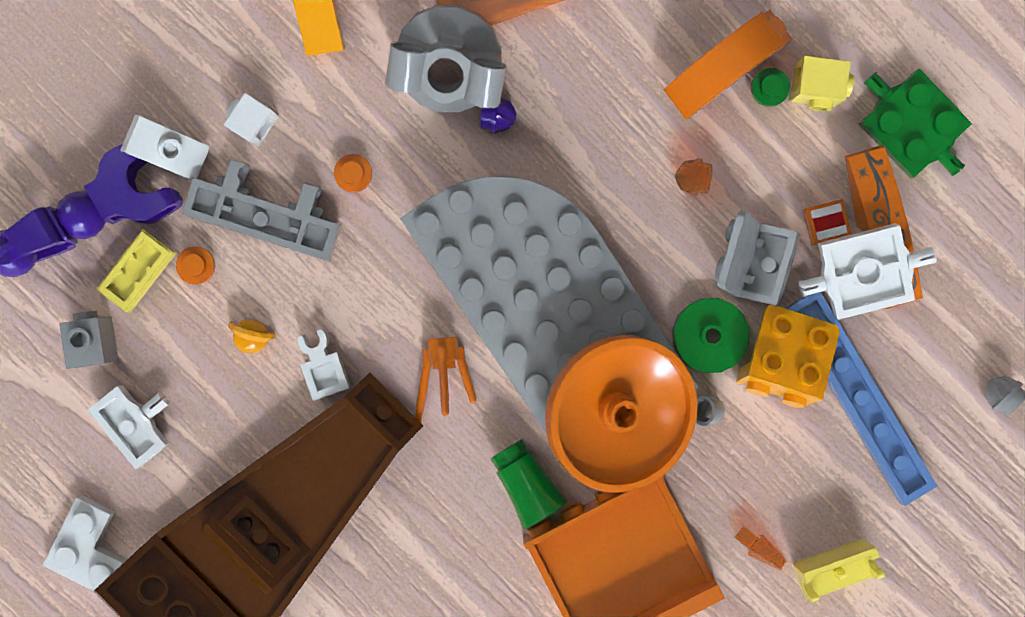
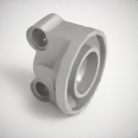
(451, 34)

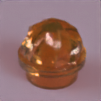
(694, 176)

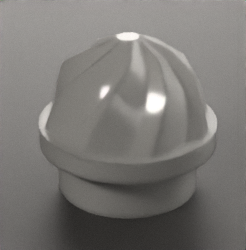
(1004, 394)

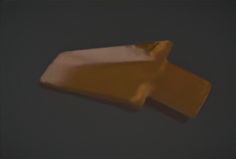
(760, 548)

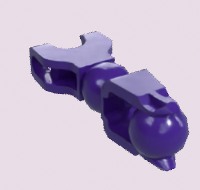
(84, 214)

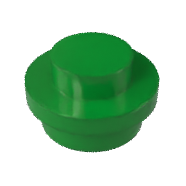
(770, 87)

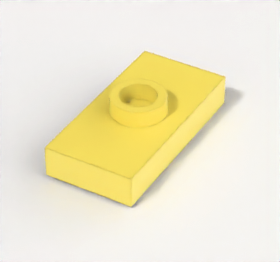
(136, 270)

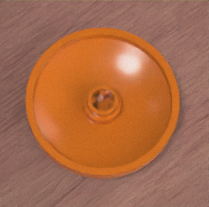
(621, 413)

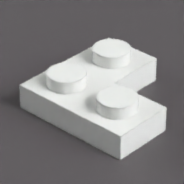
(77, 546)

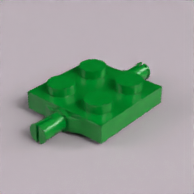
(915, 123)

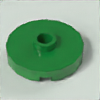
(691, 329)

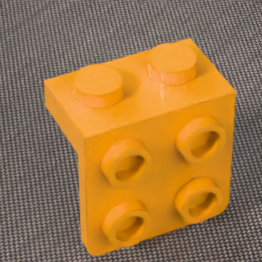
(790, 357)

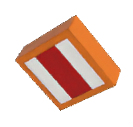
(826, 221)

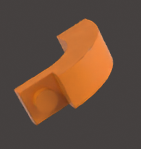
(727, 63)

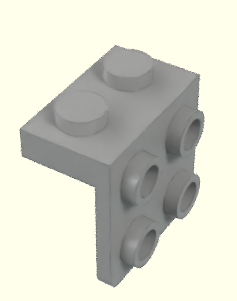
(756, 260)

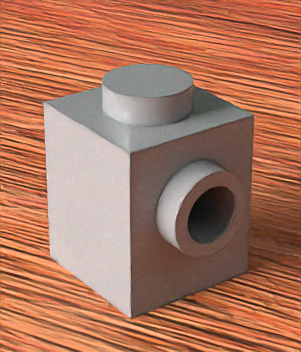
(88, 340)

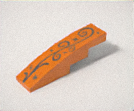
(878, 198)

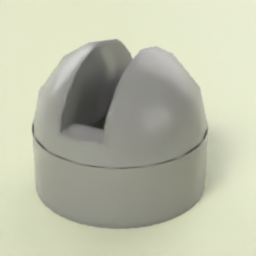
(709, 405)

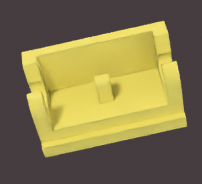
(837, 569)

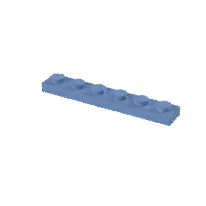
(870, 411)

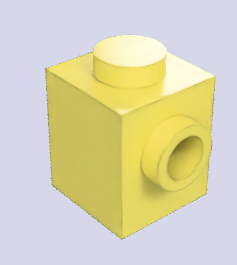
(821, 82)

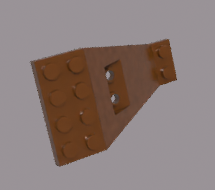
(294, 501)

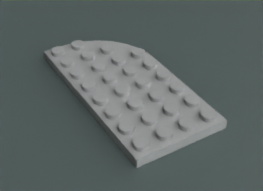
(528, 277)

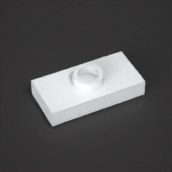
(164, 147)

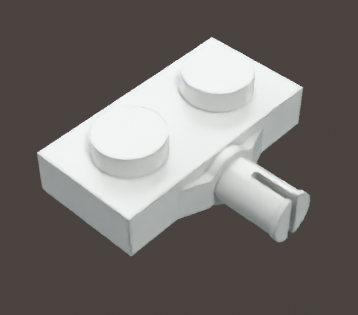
(131, 424)

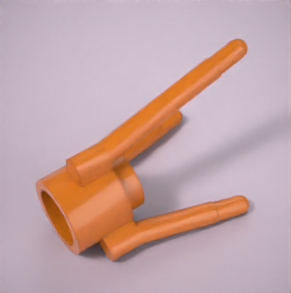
(442, 355)

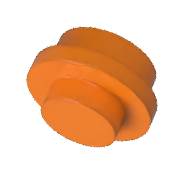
(353, 173)
(195, 265)

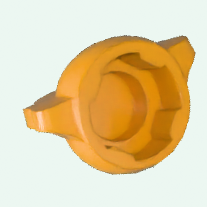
(250, 335)

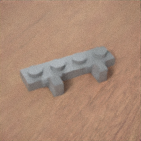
(233, 208)

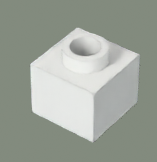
(250, 119)

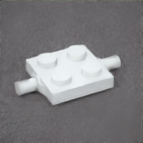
(867, 271)

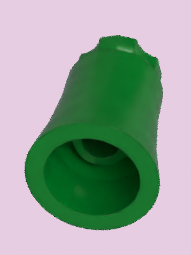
(527, 484)

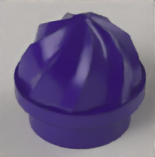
(498, 118)

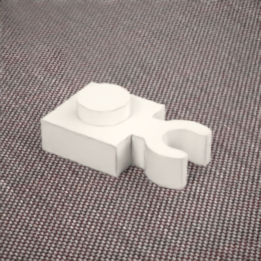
(324, 372)

